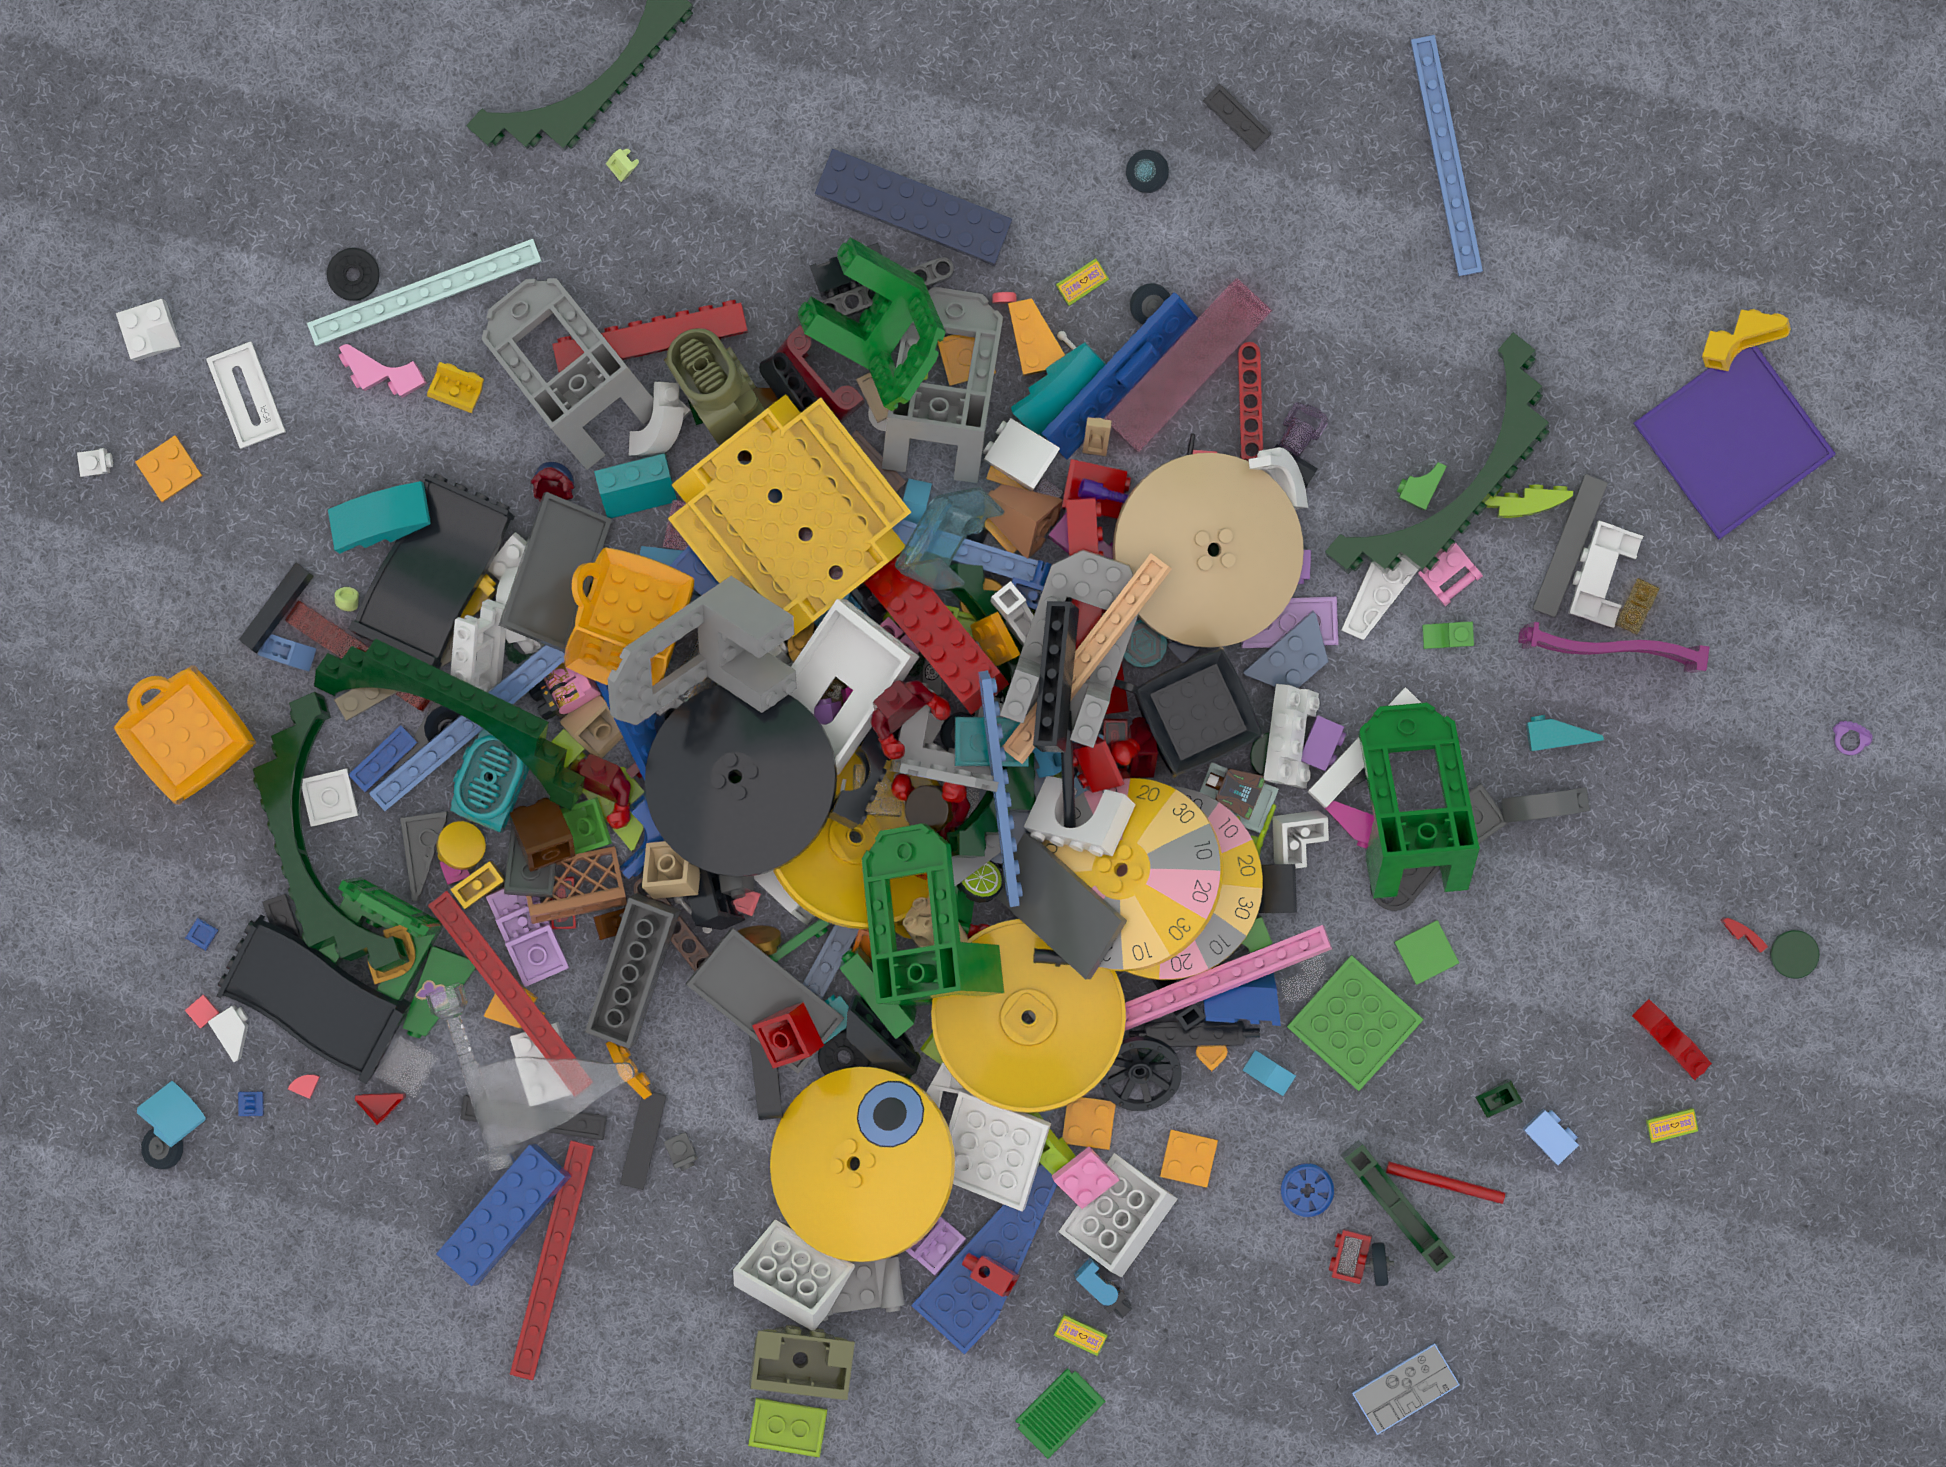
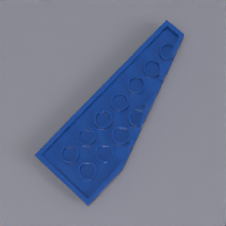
(961, 1305)

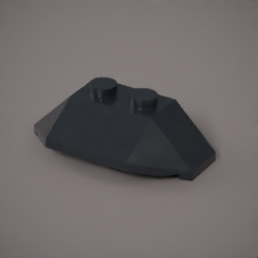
(877, 1043)

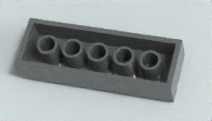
(632, 970)

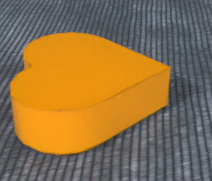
(1212, 1055)

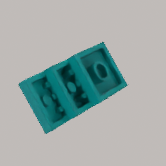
(1057, 388)
(379, 516)

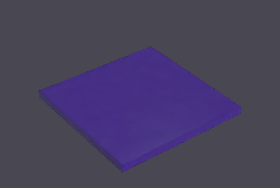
(1734, 440)

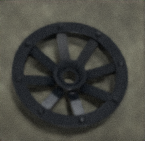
(1143, 1075)

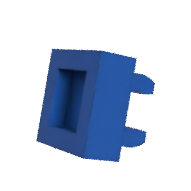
(251, 1103)

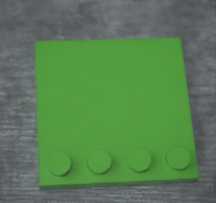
(1355, 1022)

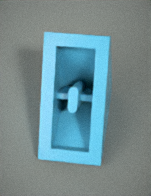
(916, 499)
(1269, 1073)

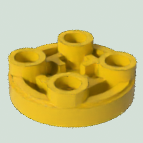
(460, 845)

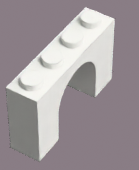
(1098, 835)

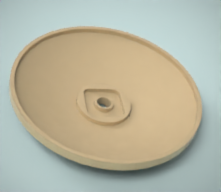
(1205, 502)

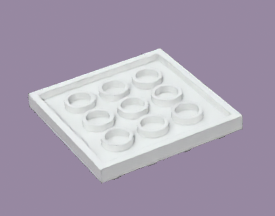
(996, 1150)

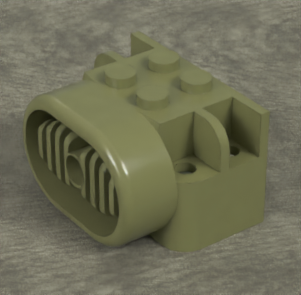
(713, 382)
(822, 1374)

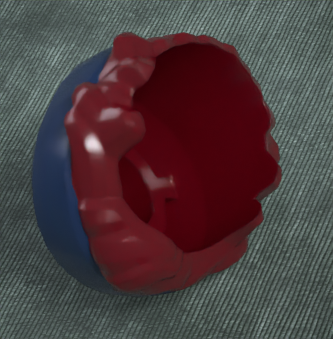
(554, 479)

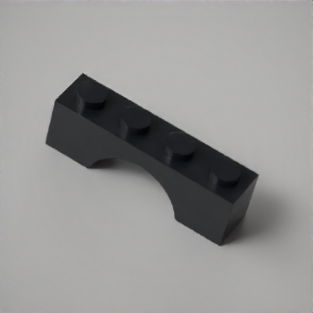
(851, 805)

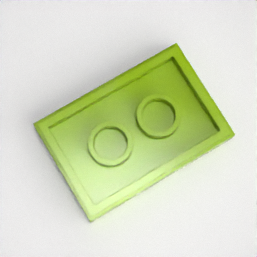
(787, 1427)

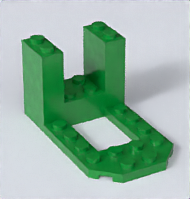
(898, 302)
(1417, 837)
(383, 909)
(932, 971)

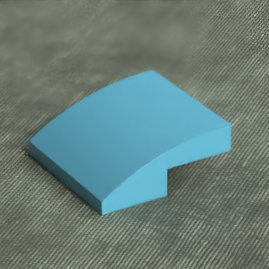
(171, 1113)

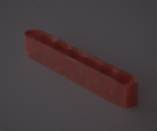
(336, 640)

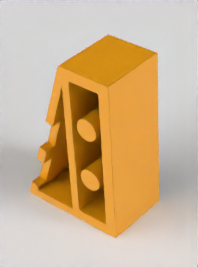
(1033, 338)

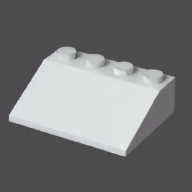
(1120, 1219)
(792, 1276)

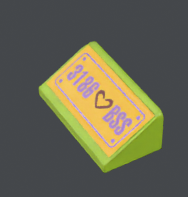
(1082, 282)
(1672, 1125)
(1080, 1334)

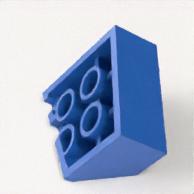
(1249, 1001)

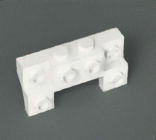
(1597, 571)
(1287, 735)

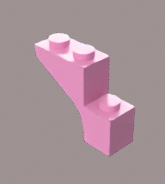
(370, 372)

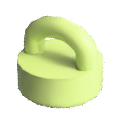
(347, 599)

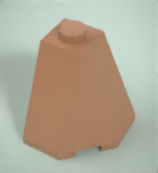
(1025, 516)

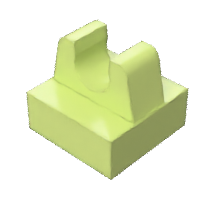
(621, 165)

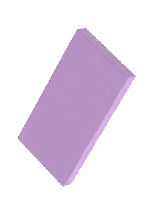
(1293, 613)

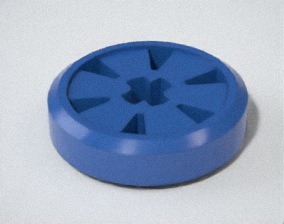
(1296, 1179)

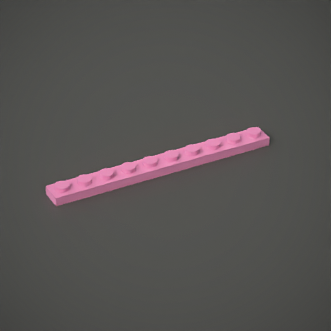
(1226, 976)

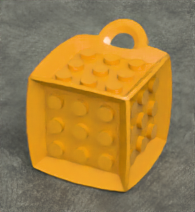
(624, 603)
(183, 733)

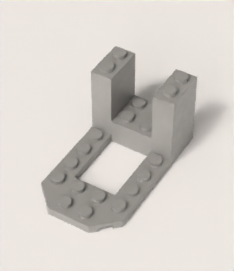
(579, 389)
(946, 412)
(1097, 583)
(734, 642)
(934, 763)

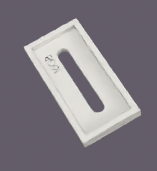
(221, 369)

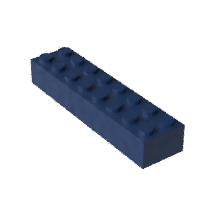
(913, 207)

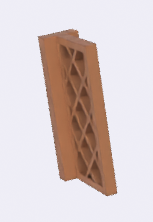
(582, 902)

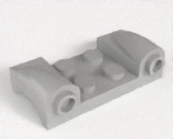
(871, 1286)

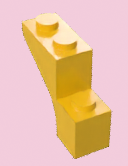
(1751, 330)

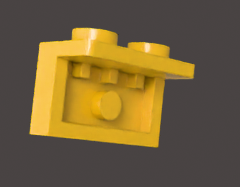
(456, 387)

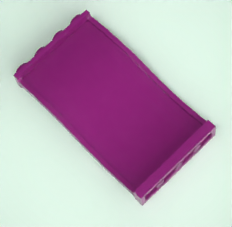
(1693, 658)

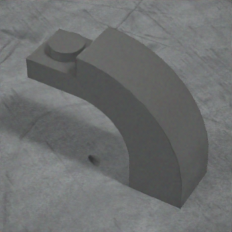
(1545, 805)

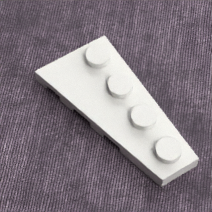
(1376, 596)

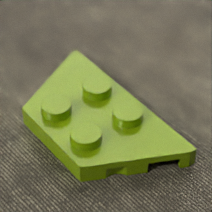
(632, 832)

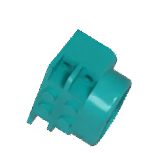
(484, 799)

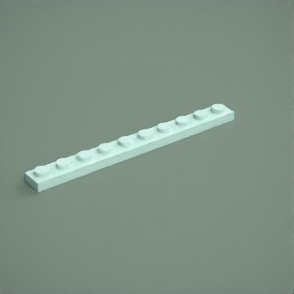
(424, 292)

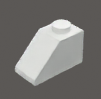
(231, 1030)

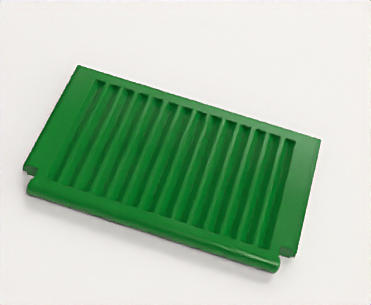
(1059, 1412)

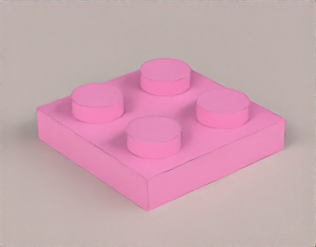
(1085, 1177)

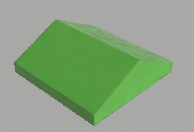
(587, 826)

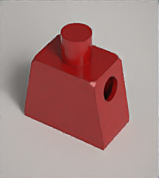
(1000, 1280)

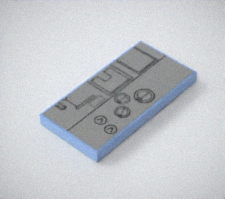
(1405, 1388)

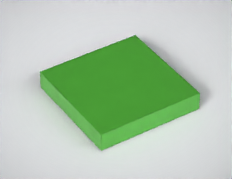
(1426, 952)

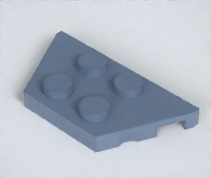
(1292, 657)

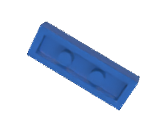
(383, 758)

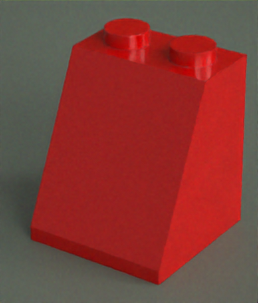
(1111, 478)

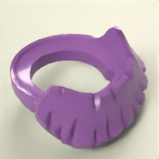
(1843, 727)

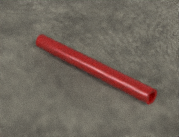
(1445, 1182)

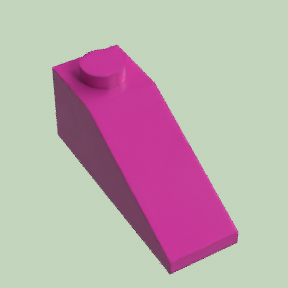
(1353, 821)

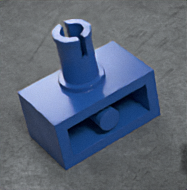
(1032, 590)

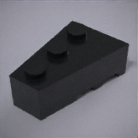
(831, 278)
(711, 906)

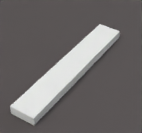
(1348, 764)

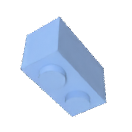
(1551, 1136)

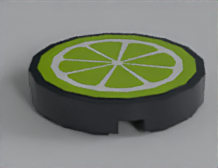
(983, 883)

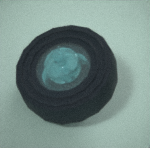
(1147, 171)

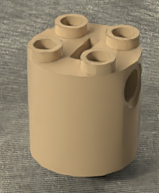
(919, 924)

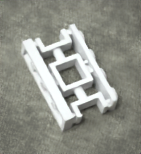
(481, 639)

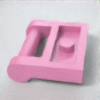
(1448, 566)

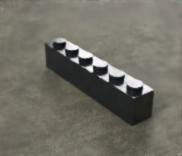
(1056, 676)

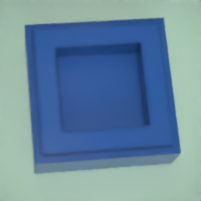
(201, 934)

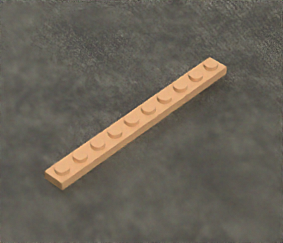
(1097, 643)

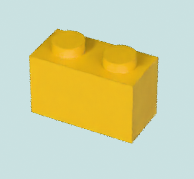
(478, 884)

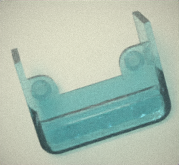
(941, 535)

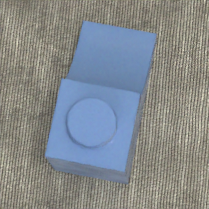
(288, 652)

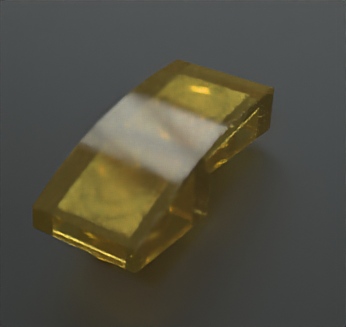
(1637, 606)

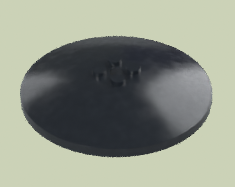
(764, 817)

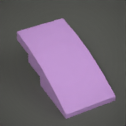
(530, 945)
(937, 1246)

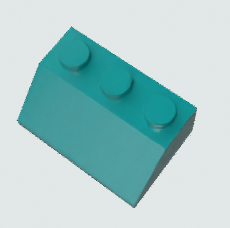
(635, 486)

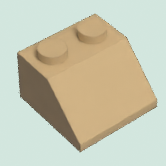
(593, 727)
(668, 873)

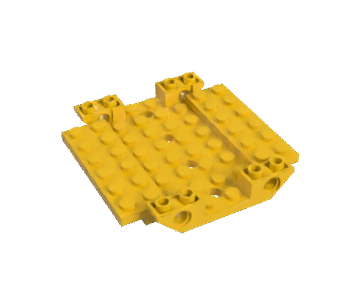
(823, 487)

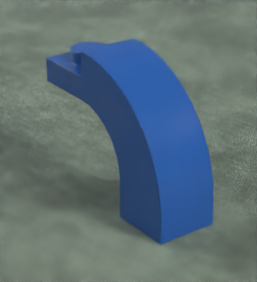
(634, 864)

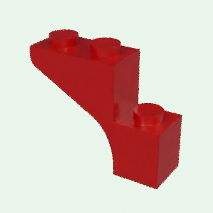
(1672, 1039)

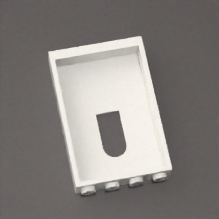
(859, 655)

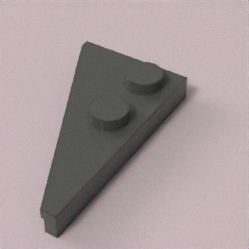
(420, 845)

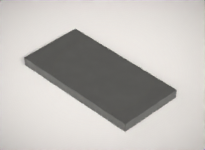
(541, 592)
(1063, 908)
(752, 986)

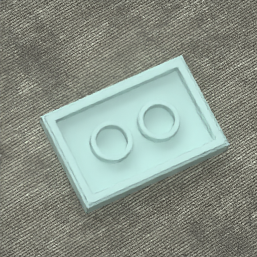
(1262, 805)

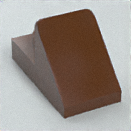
(608, 923)

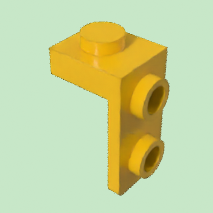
(483, 592)

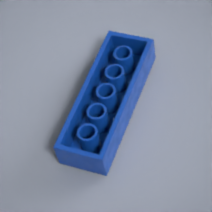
(503, 1215)

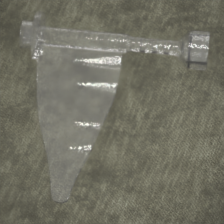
(521, 1094)

